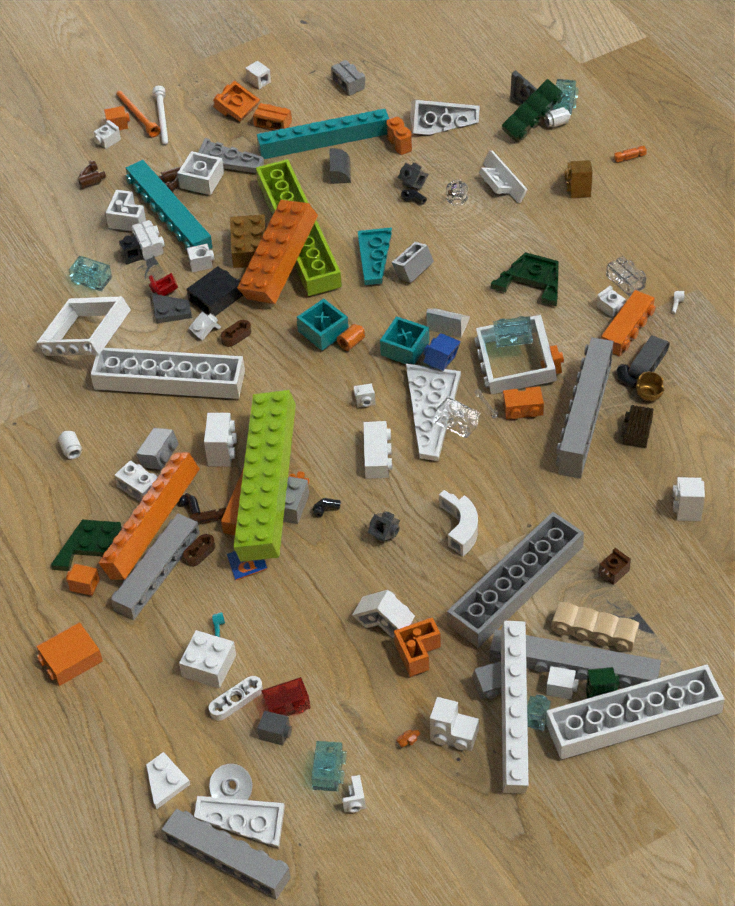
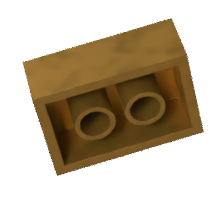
(245, 237)

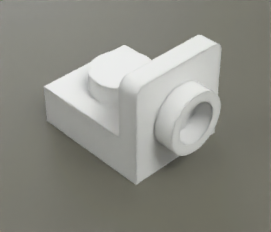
(364, 395)
(356, 800)

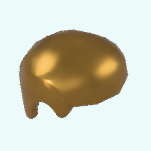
(650, 386)

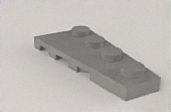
(231, 157)

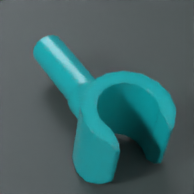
(218, 619)

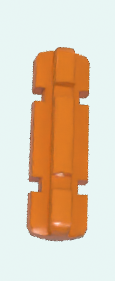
(630, 153)

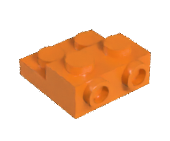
(235, 101)

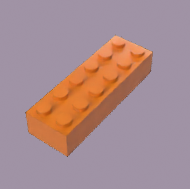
(277, 251)

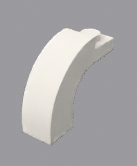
(465, 533)

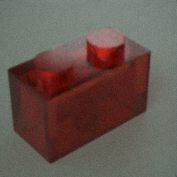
(286, 698)

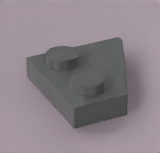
(170, 308)

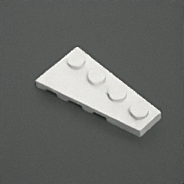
(247, 818)

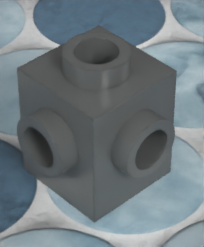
(412, 175)
(384, 526)

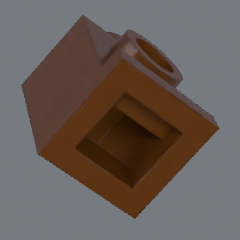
(614, 566)

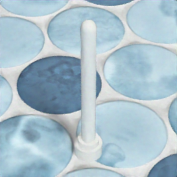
(159, 94)

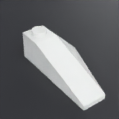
(435, 117)

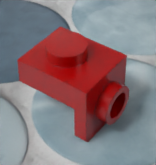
(164, 285)

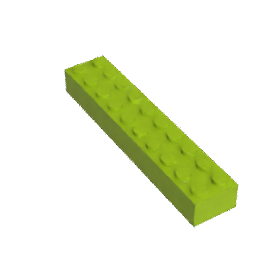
(315, 262)
(265, 476)

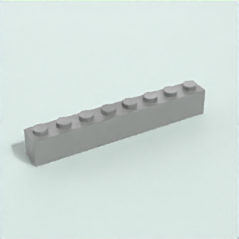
(544, 653)

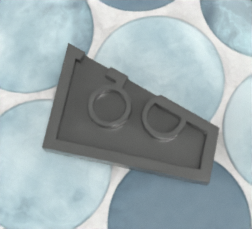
(521, 88)

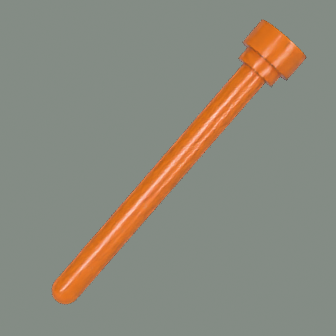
(151, 128)

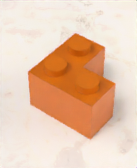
(415, 642)

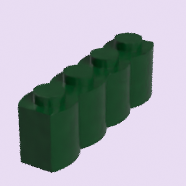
(530, 112)

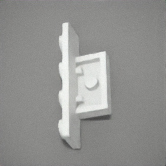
(501, 178)

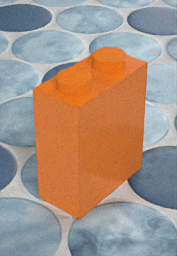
(68, 654)

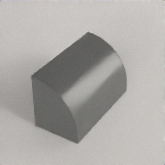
(339, 166)

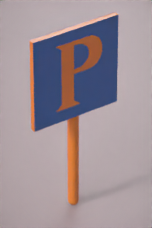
(245, 568)

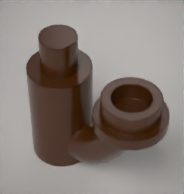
(169, 176)
(92, 178)

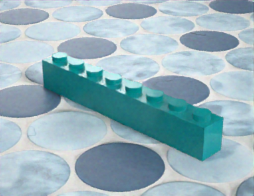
(322, 134)
(167, 206)

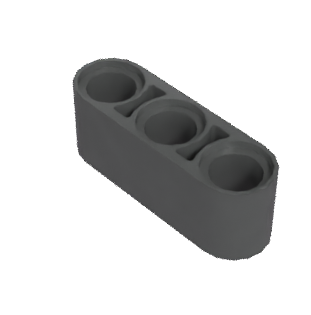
(649, 356)

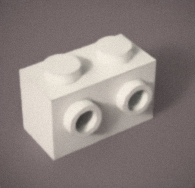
(134, 480)

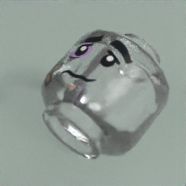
(457, 192)

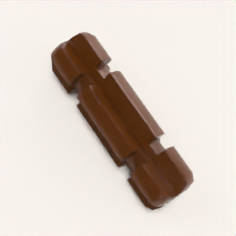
(208, 516)

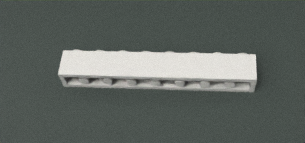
(514, 707)

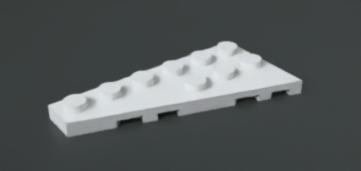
(427, 391)

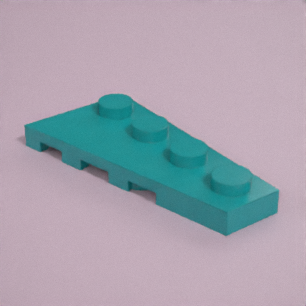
(374, 251)

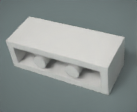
(377, 449)

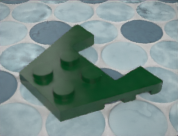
(533, 271)
(88, 539)

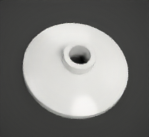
(221, 778)

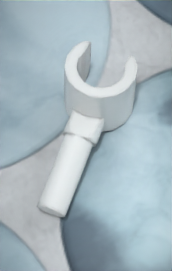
(678, 297)

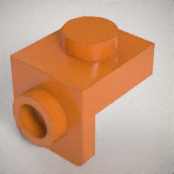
(557, 359)

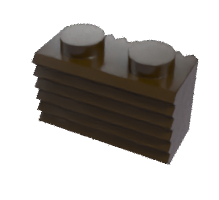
(638, 426)

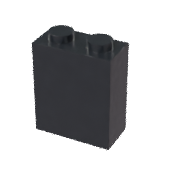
(214, 291)

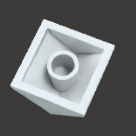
(446, 322)

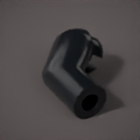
(413, 195)
(623, 376)
(191, 501)
(323, 504)

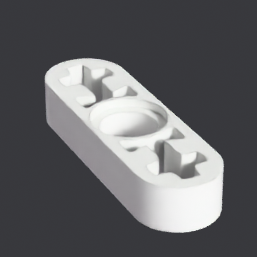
(238, 689)

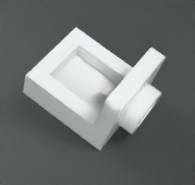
(203, 325)

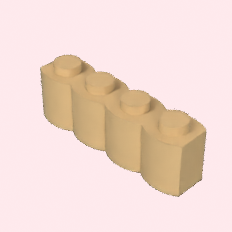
(595, 626)

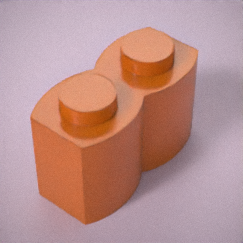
(399, 135)

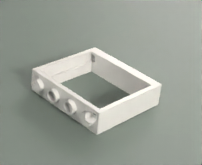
(114, 310)
(521, 380)

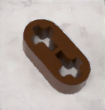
(236, 333)
(198, 549)

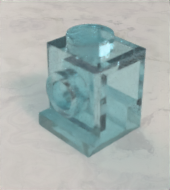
(536, 712)

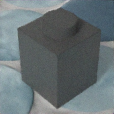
(274, 728)

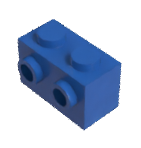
(441, 351)

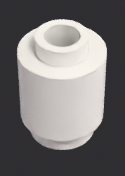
(557, 117)
(70, 444)

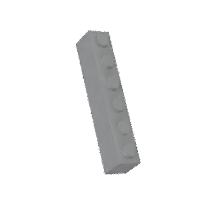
(155, 566)
(226, 853)

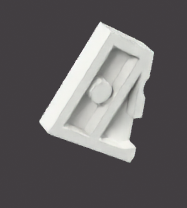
(165, 779)

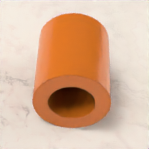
(351, 337)

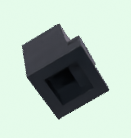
(128, 245)

